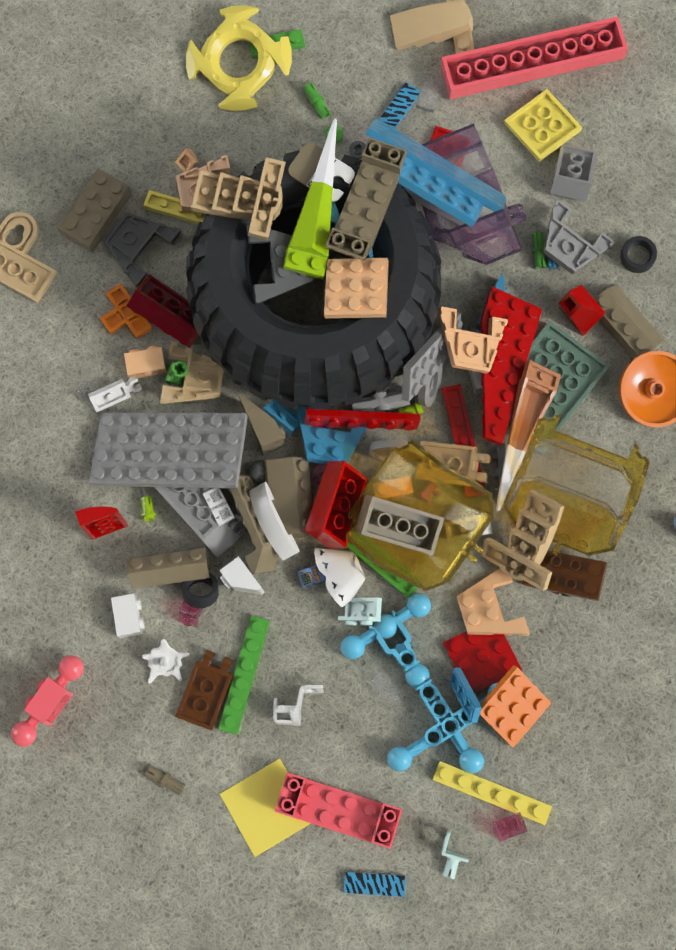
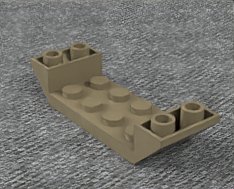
(367, 199)
(264, 557)

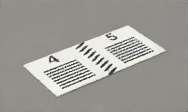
(218, 506)

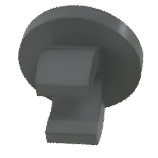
(356, 149)
(239, 521)

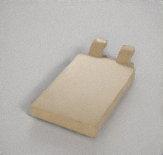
(461, 457)

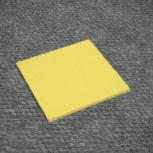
(254, 805)

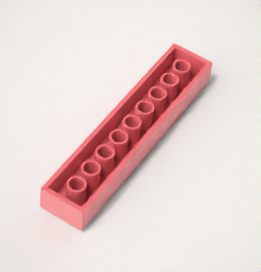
(533, 58)

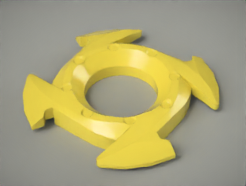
(233, 29)

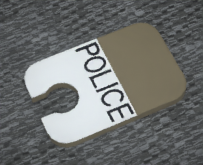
(305, 165)

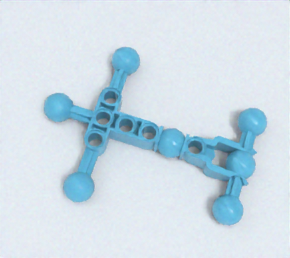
(418, 677)

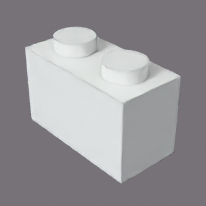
(127, 615)

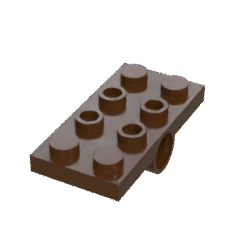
(574, 575)

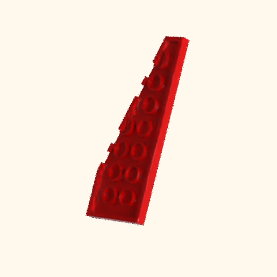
(512, 353)

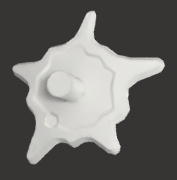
(164, 661)

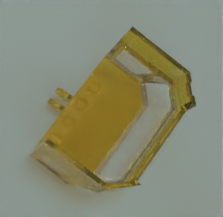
(589, 481)

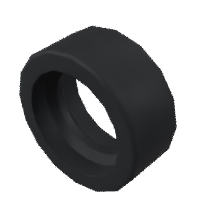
(637, 268)
(201, 601)

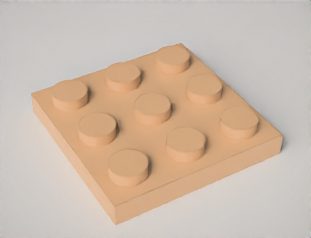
(356, 288)

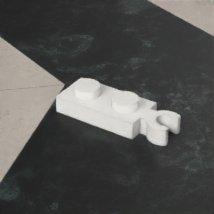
(113, 393)

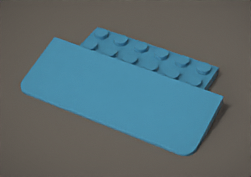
(438, 178)

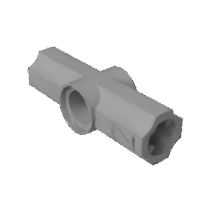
(381, 402)

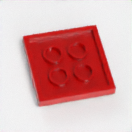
(481, 658)

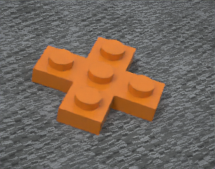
(122, 315)

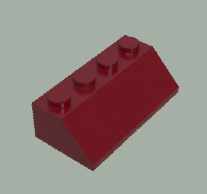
(164, 309)

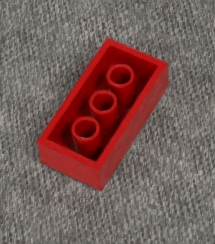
(335, 497)

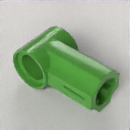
(176, 373)

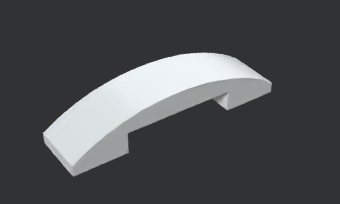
(271, 523)

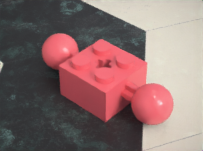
(48, 701)

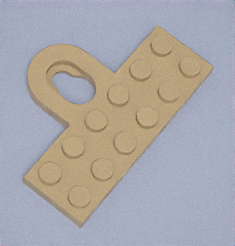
(17, 268)

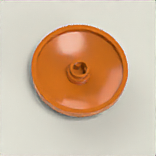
(649, 389)

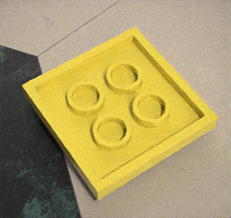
(543, 125)

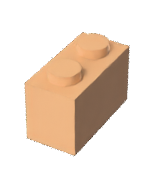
(145, 362)

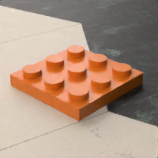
(513, 706)

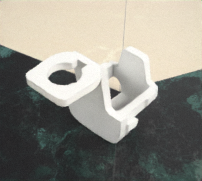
(293, 712)

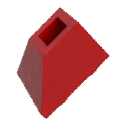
(581, 309)

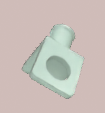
(452, 858)

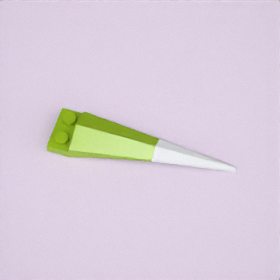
(307, 248)

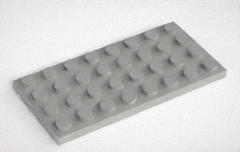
(169, 450)

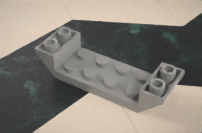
(197, 514)

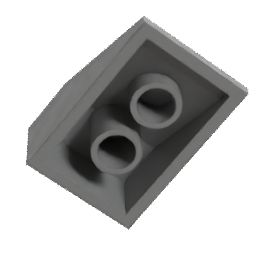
(574, 172)

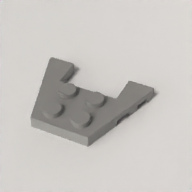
(566, 246)

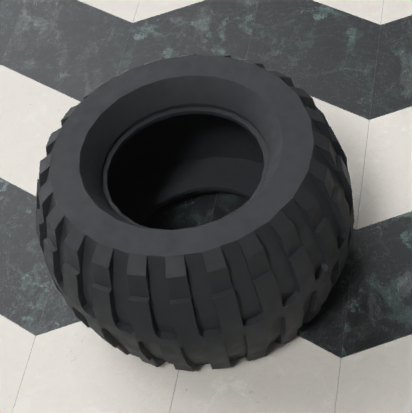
(307, 361)

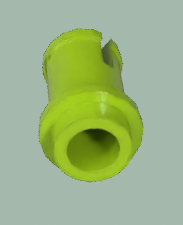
(416, 408)
(147, 509)

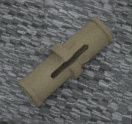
(165, 780)

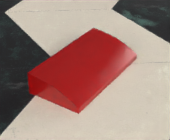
(100, 521)

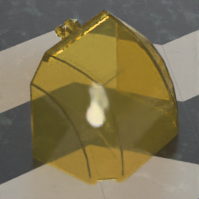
(432, 485)

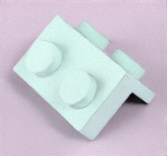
(362, 610)

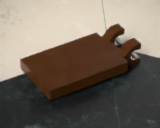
(205, 692)

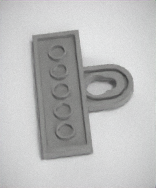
(424, 370)

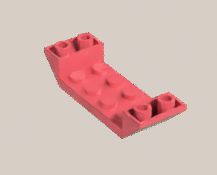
(338, 810)

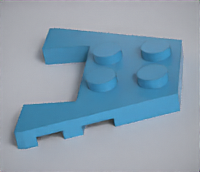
(325, 444)

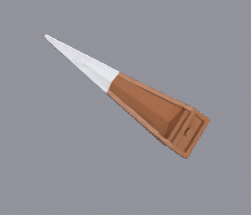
(532, 399)

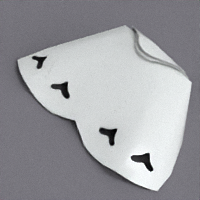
(343, 570)

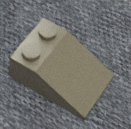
(267, 432)

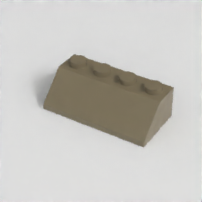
(627, 323)
(291, 491)
(168, 568)

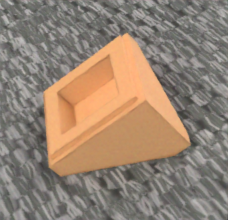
(188, 158)

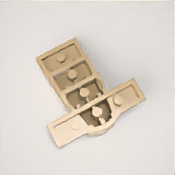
(434, 24)
(243, 197)
(528, 541)

